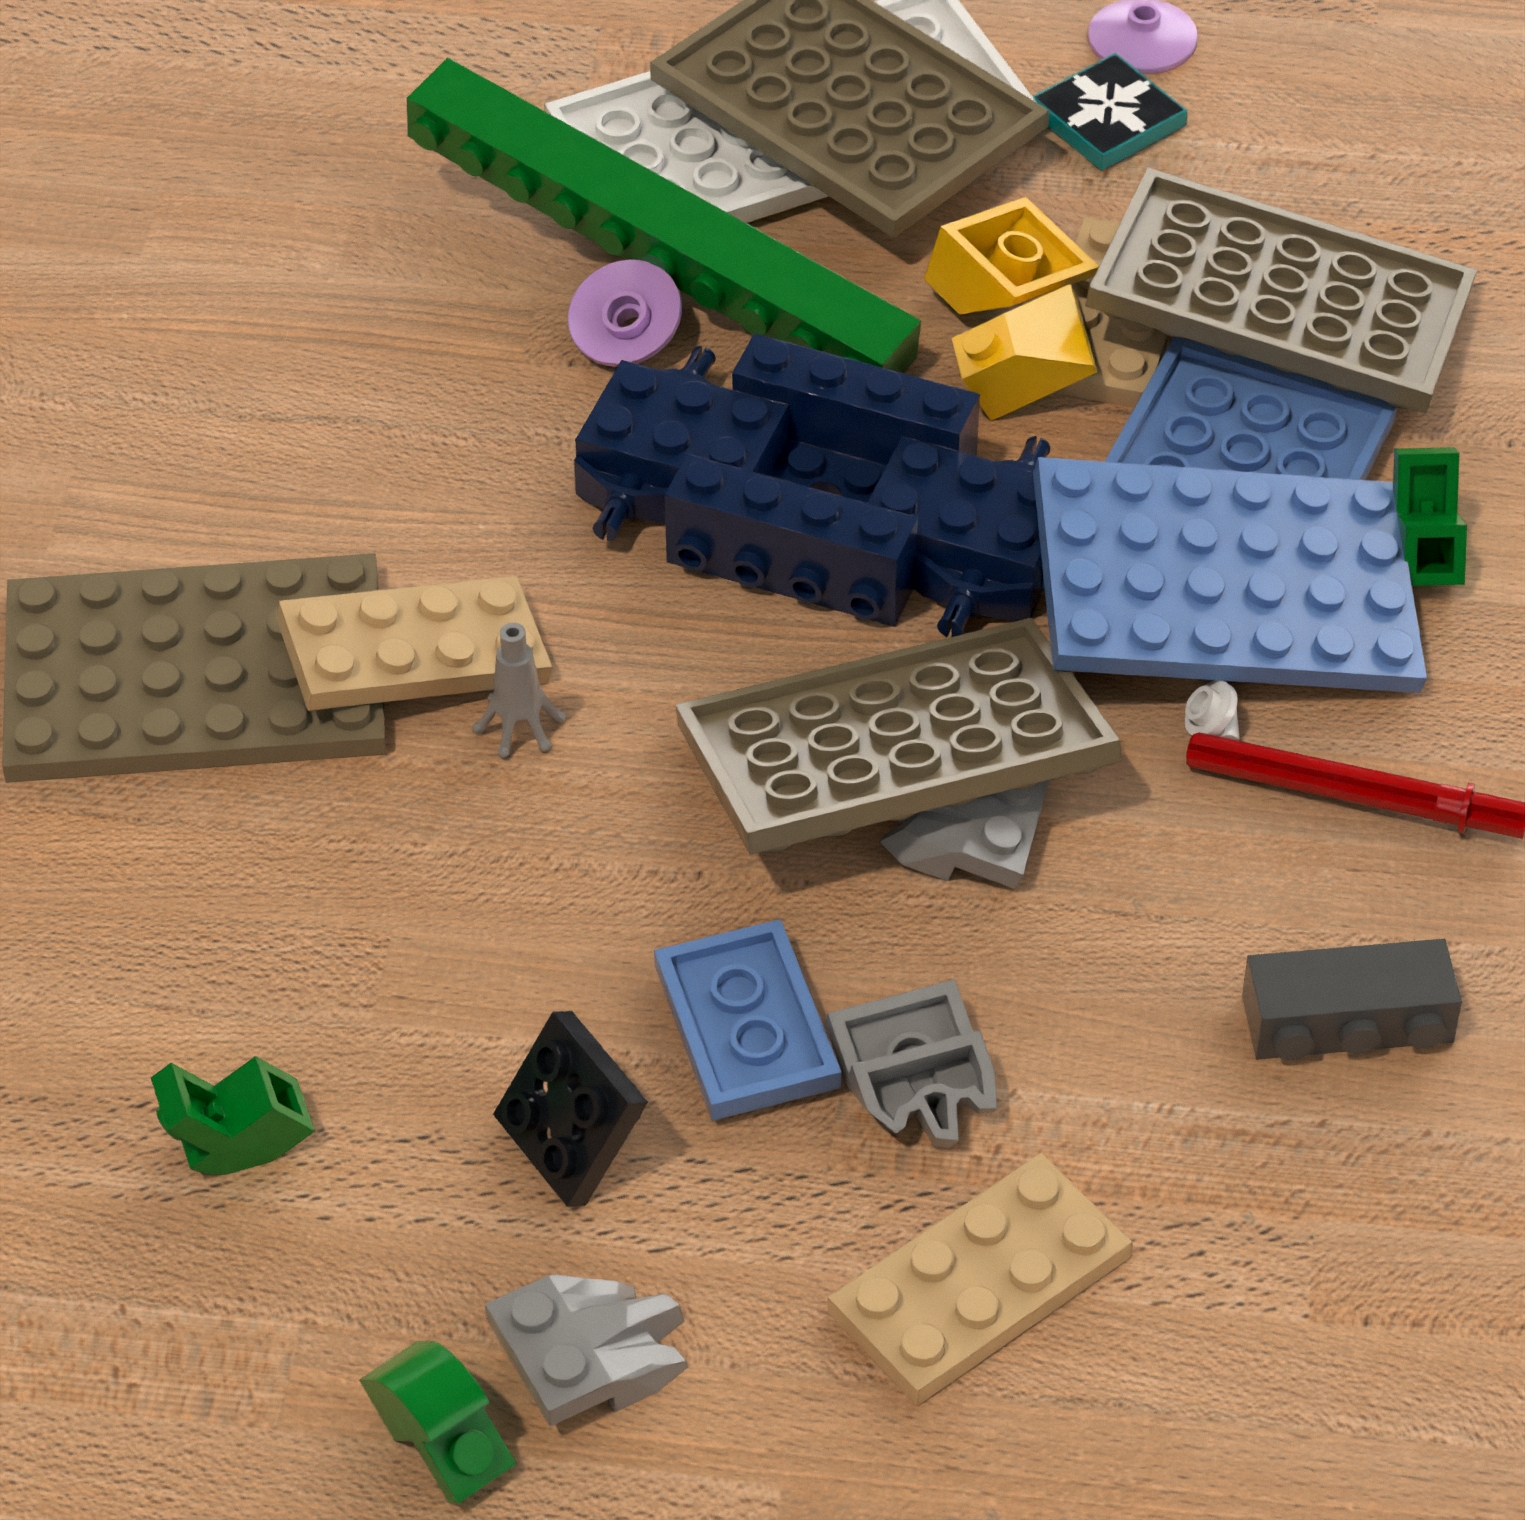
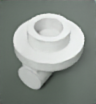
(1213, 711)

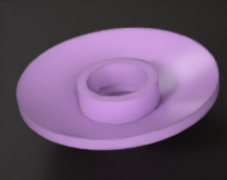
(1144, 33)
(612, 297)

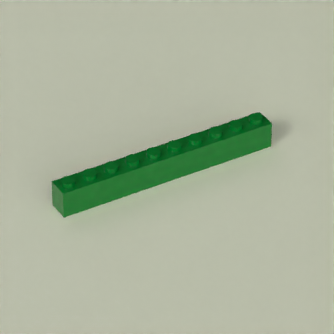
(654, 221)

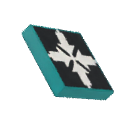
(1110, 111)

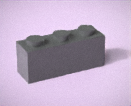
(1351, 999)

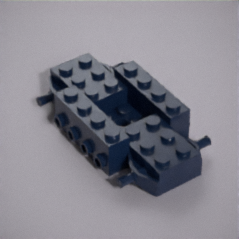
(818, 483)

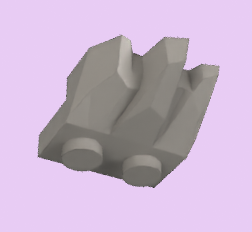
(979, 837)
(915, 1059)
(586, 1342)

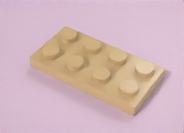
(1122, 349)
(404, 641)
(979, 1278)

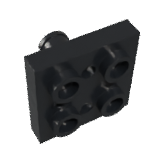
(586, 1108)

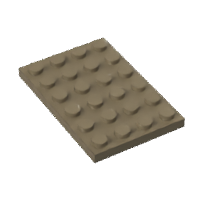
(851, 102)
(1283, 290)
(170, 671)
(894, 735)

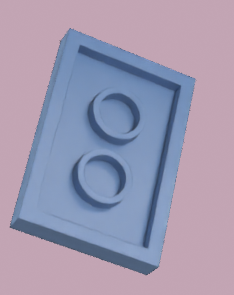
(747, 1019)

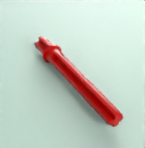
(1358, 785)

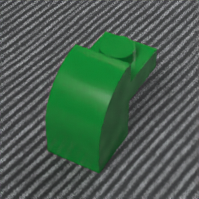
(1428, 517)
(237, 1122)
(440, 1407)

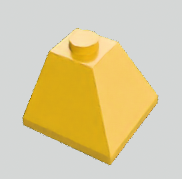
(1004, 258)
(1026, 353)

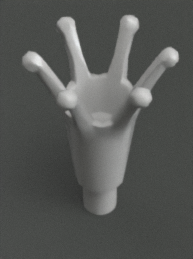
(517, 691)

